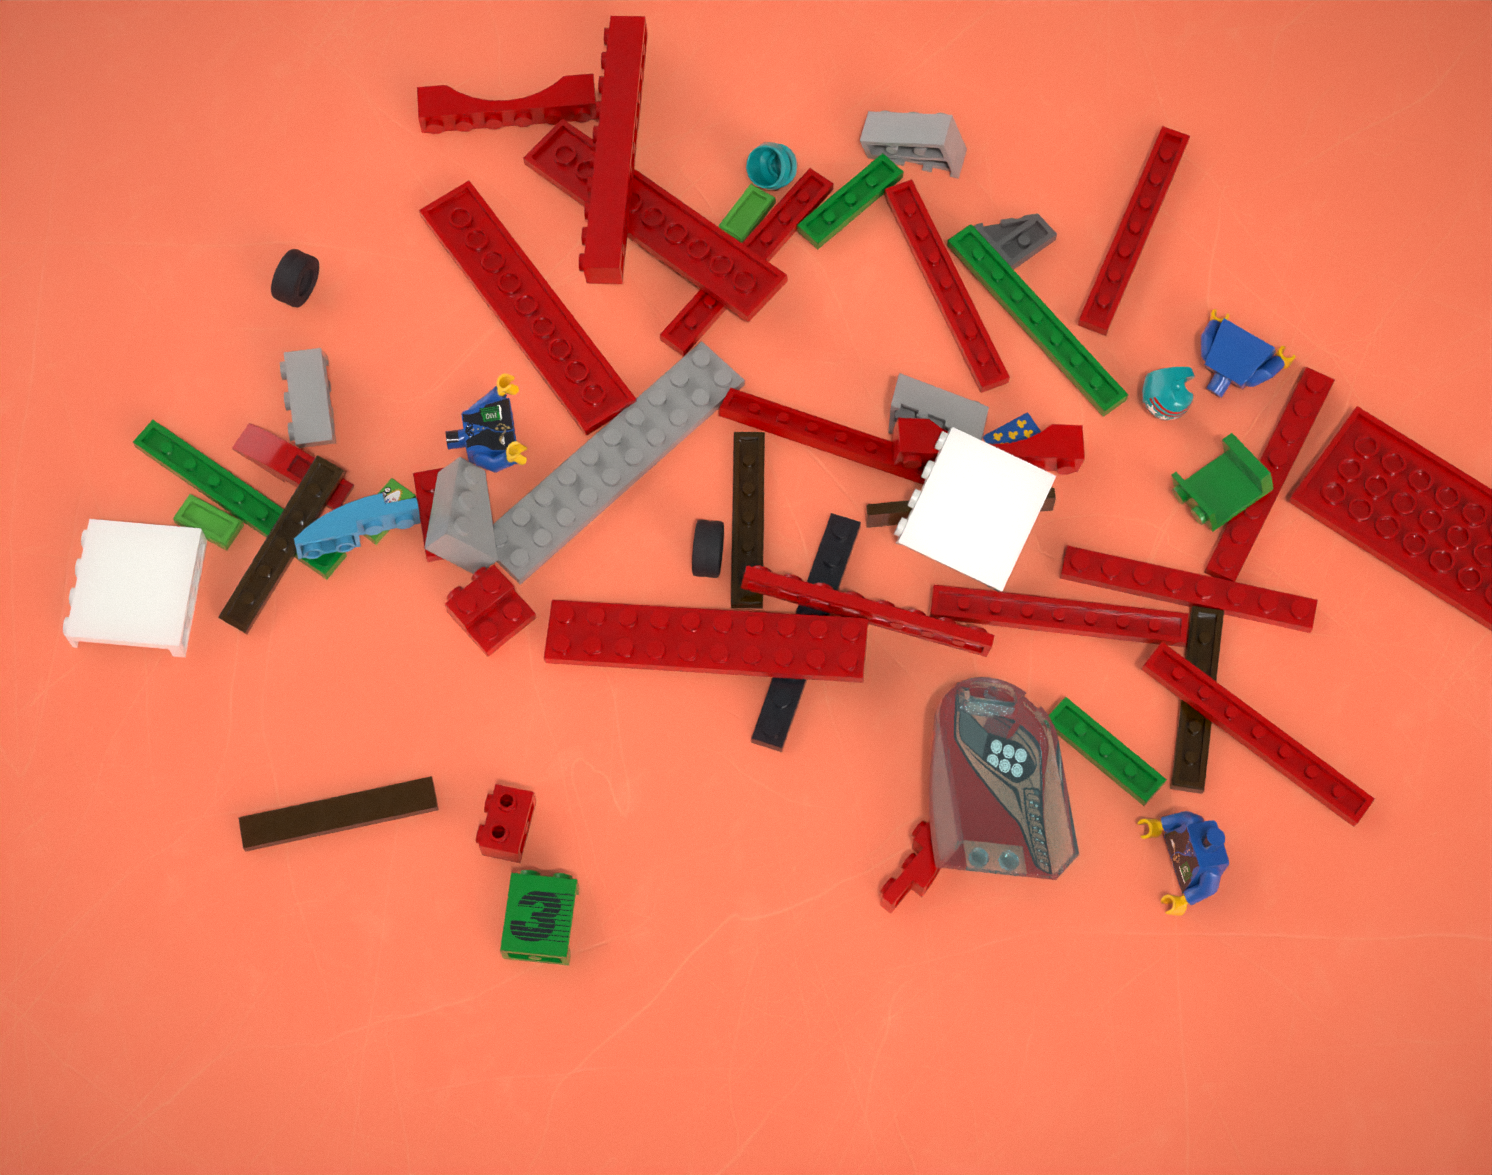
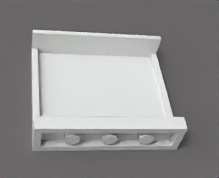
(974, 508)
(136, 585)

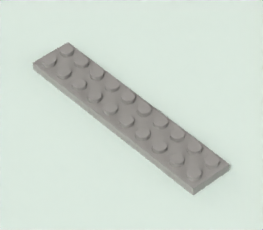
(612, 461)

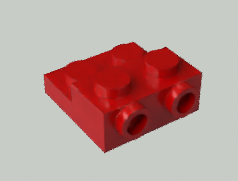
(489, 609)

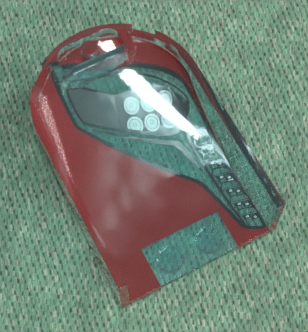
(998, 784)

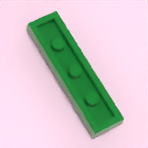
(849, 201)
(1106, 752)

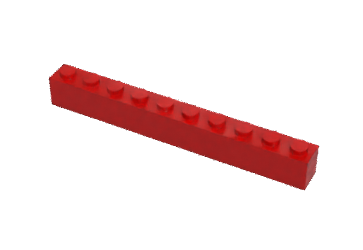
(615, 150)

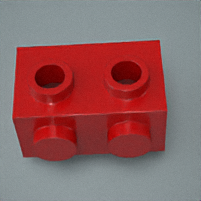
(506, 823)

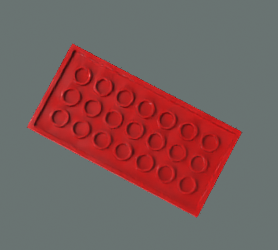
(1406, 511)

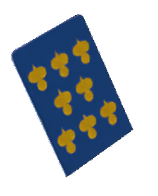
(1013, 431)

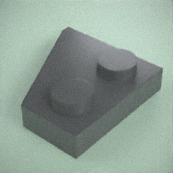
(1018, 238)

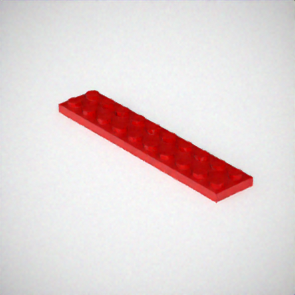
(666, 227)
(527, 307)
(707, 641)

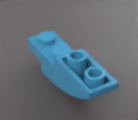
(343, 526)

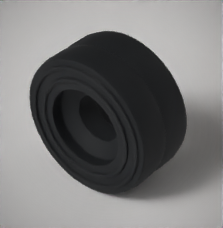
(295, 278)
(708, 548)

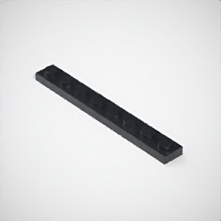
(786, 693)

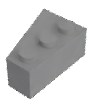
(915, 138)
(308, 398)
(946, 409)
(462, 518)

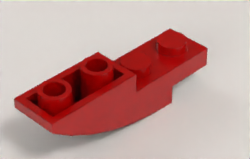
(283, 460)
(918, 870)

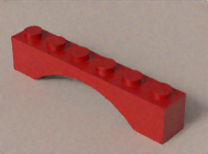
(449, 110)
(1054, 449)

